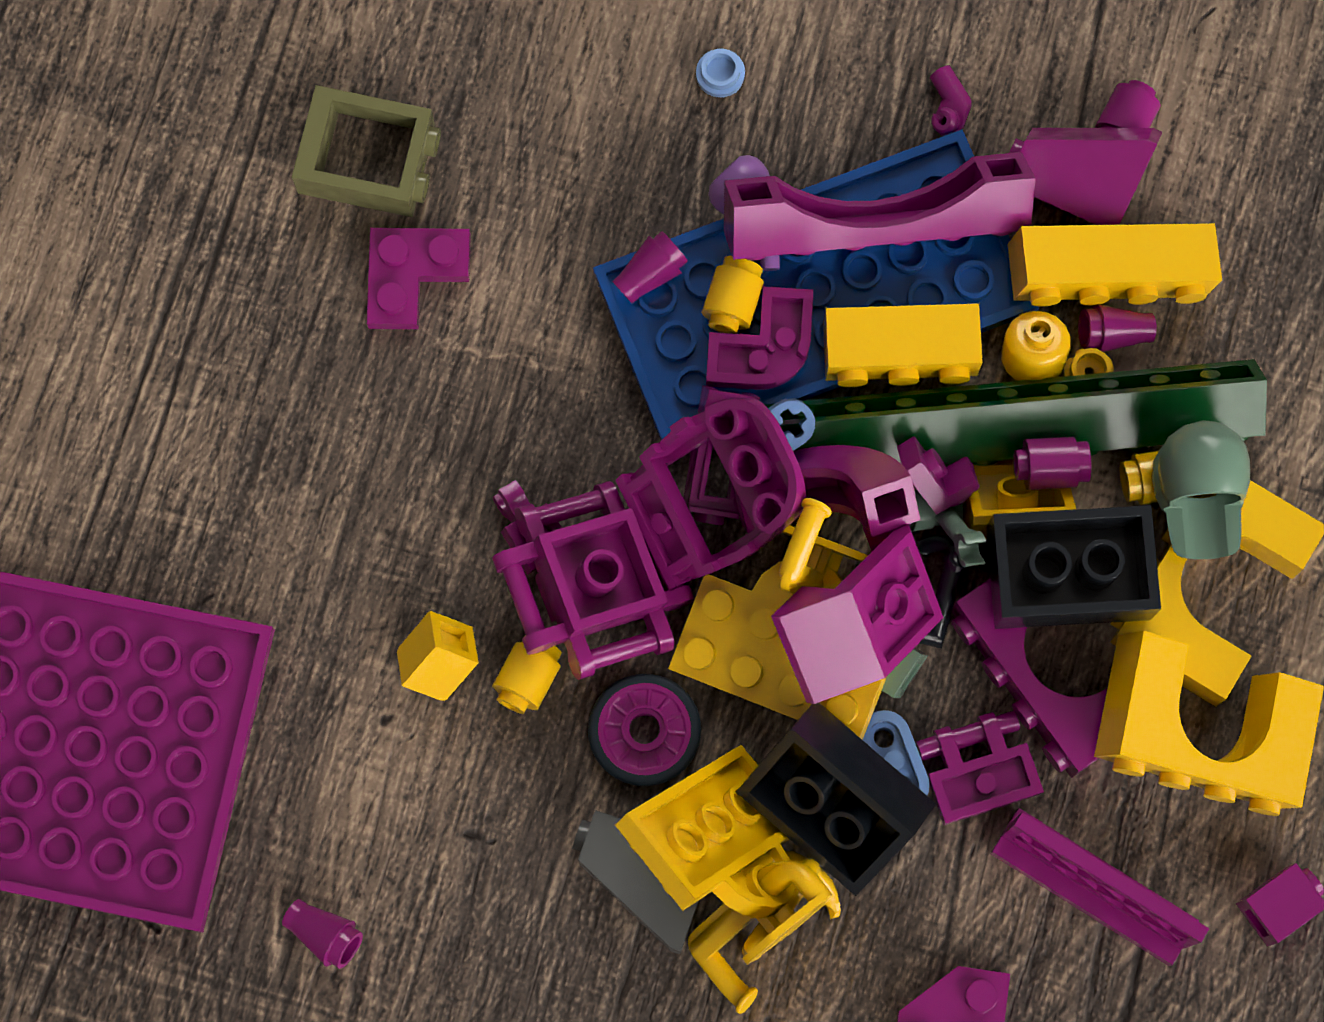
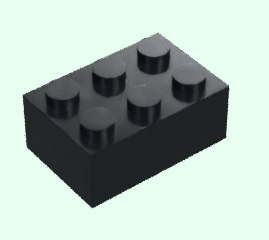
(1073, 567)
(836, 798)

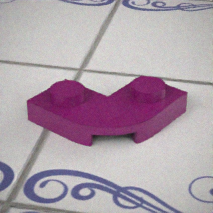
(766, 358)

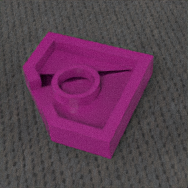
(961, 997)

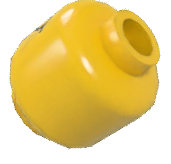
(1035, 346)

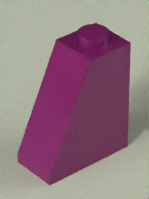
(1088, 168)

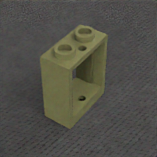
(317, 138)

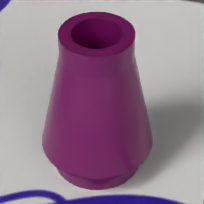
(650, 267)
(1114, 328)
(325, 934)

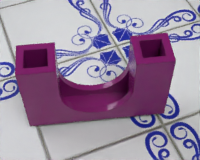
(1064, 722)

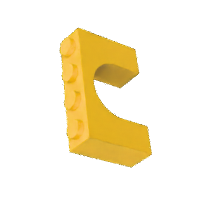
(1270, 532)
(1145, 732)

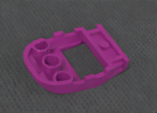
(757, 465)

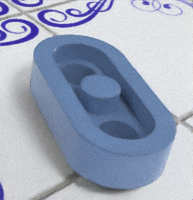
(903, 751)

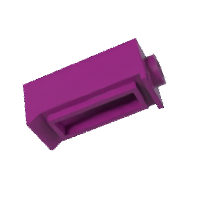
(708, 507)

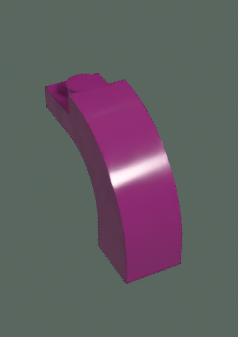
(857, 484)

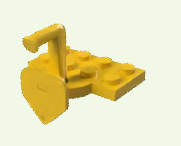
(735, 642)
(712, 840)

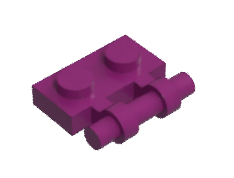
(984, 782)

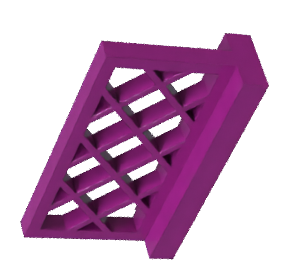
(1097, 888)

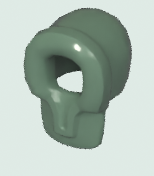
(1200, 461)

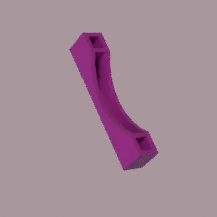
(976, 199)

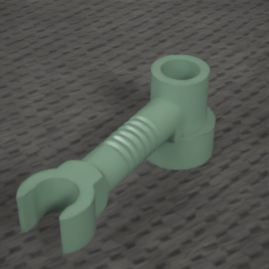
(951, 521)

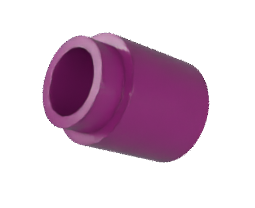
(1130, 106)
(1052, 463)

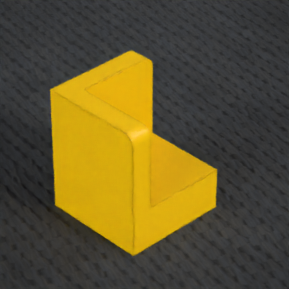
(437, 656)

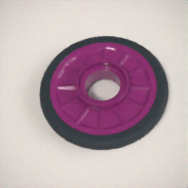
(650, 762)

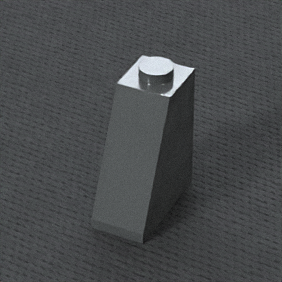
(630, 881)

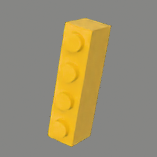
(1114, 263)

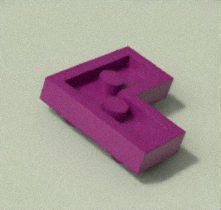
(404, 259)

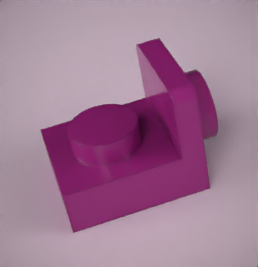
(938, 484)

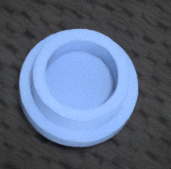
(720, 73)

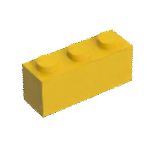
(902, 344)

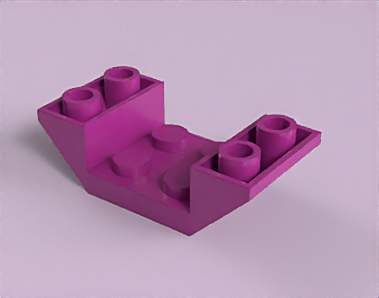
(864, 624)

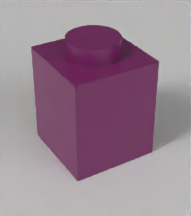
(1283, 903)

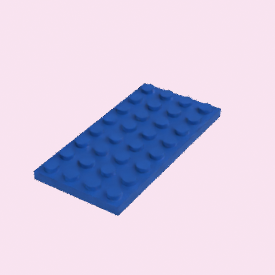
(670, 336)

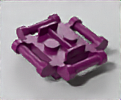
(589, 581)

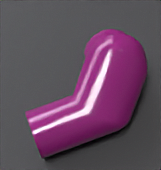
(954, 104)

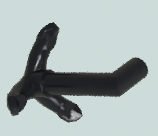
(948, 582)

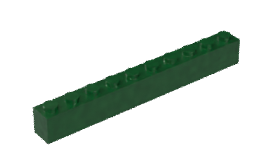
(994, 418)

